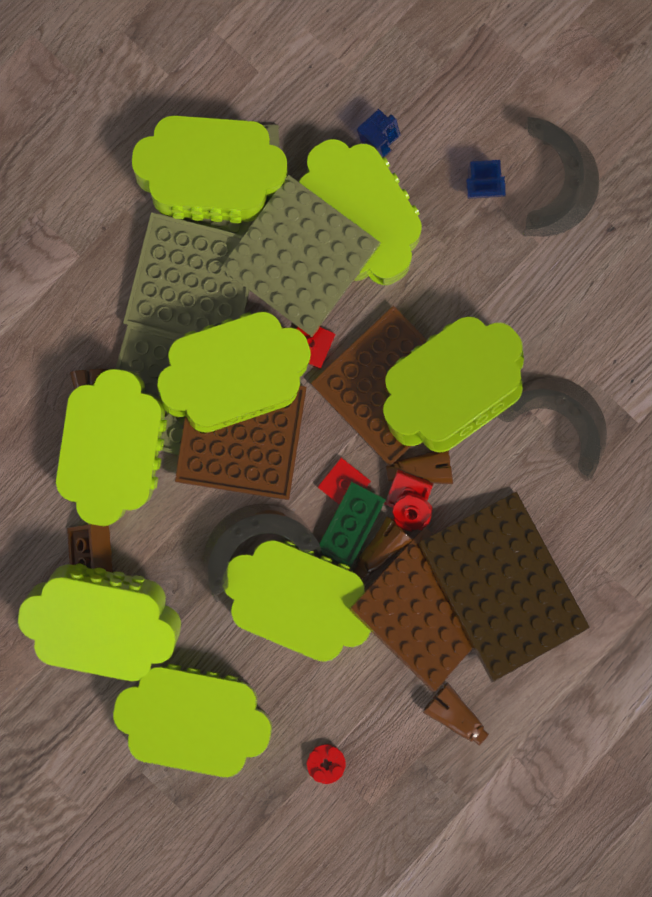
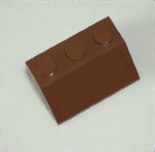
(90, 546)

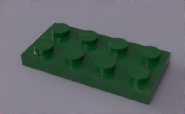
(351, 524)

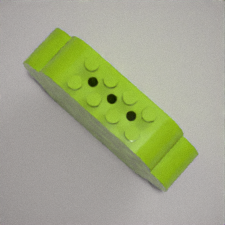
(209, 168)
(369, 195)
(233, 371)
(454, 384)
(110, 447)
(296, 600)
(100, 622)
(193, 721)

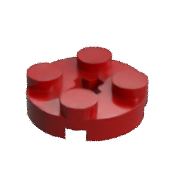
(414, 502)
(335, 770)

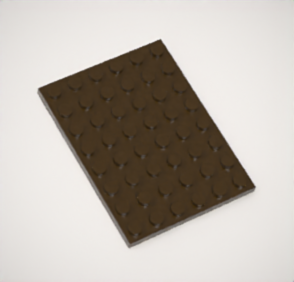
(503, 586)

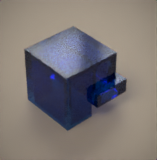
(379, 132)
(485, 180)

